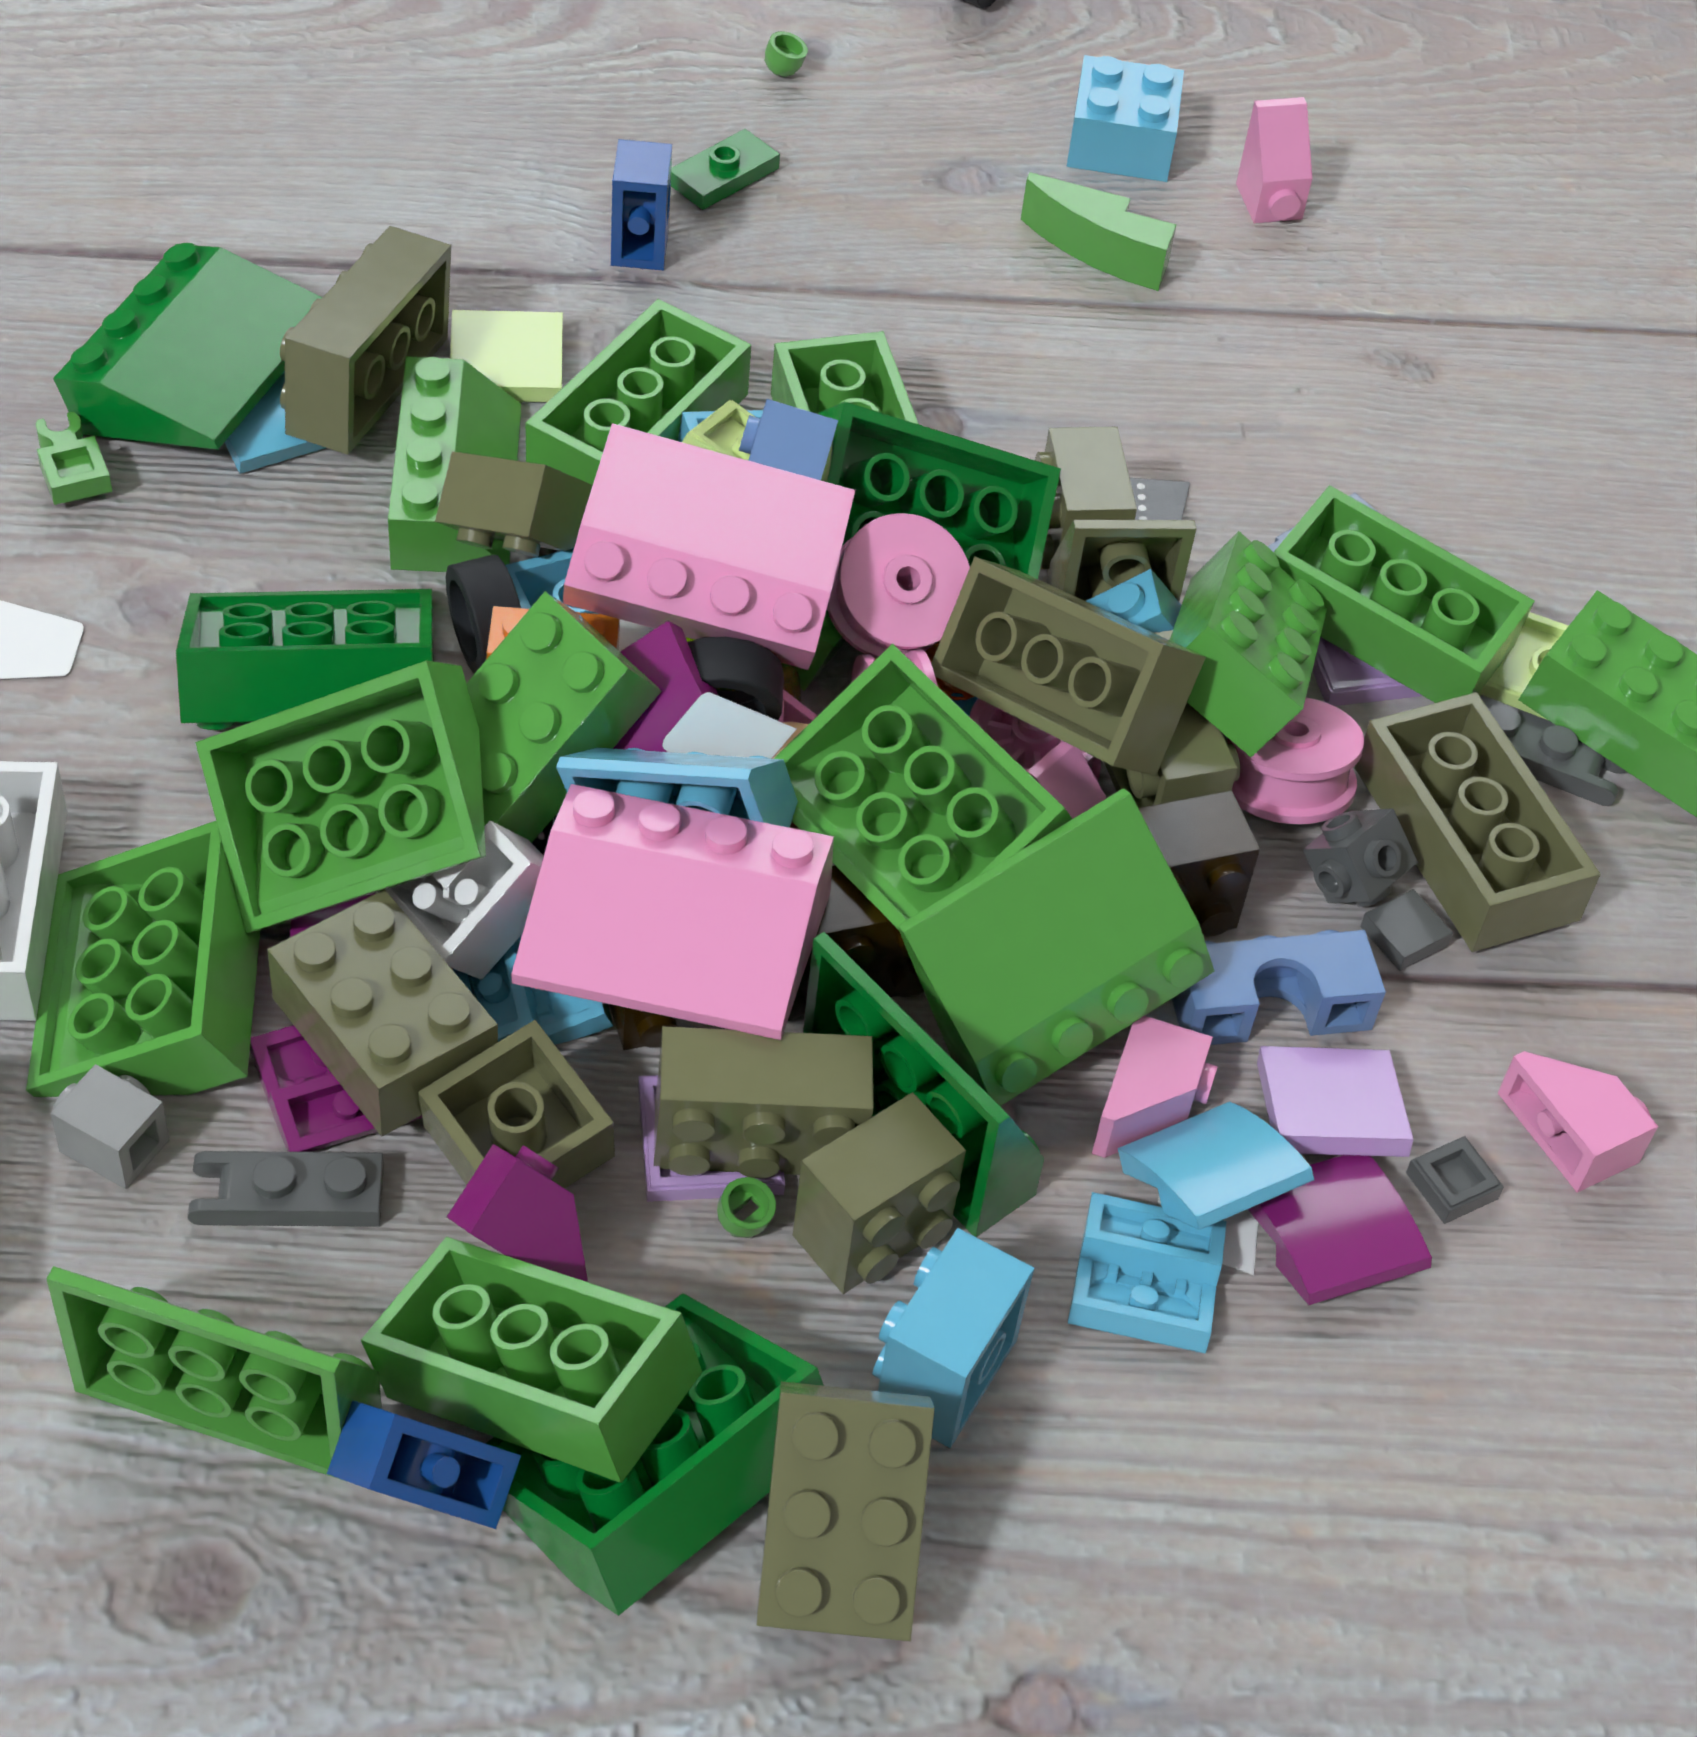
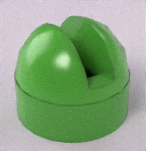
(785, 53)
(735, 1197)

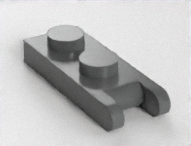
(1556, 754)
(290, 1189)

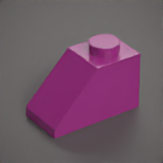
(522, 1212)

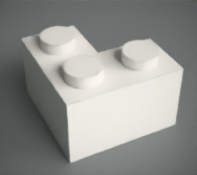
(478, 906)

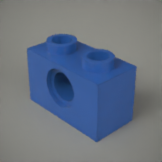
(641, 204)
(423, 1464)

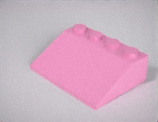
(708, 544)
(675, 911)

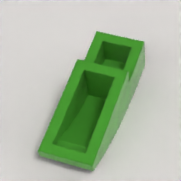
(1099, 229)

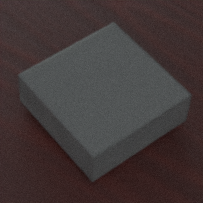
(1406, 929)
(1454, 1179)

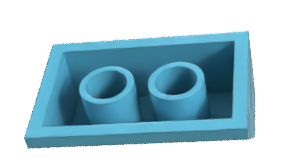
(725, 785)

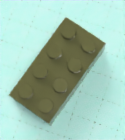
(355, 340)
(1066, 666)
(1477, 821)

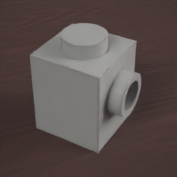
(110, 1125)

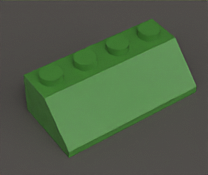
(443, 411)

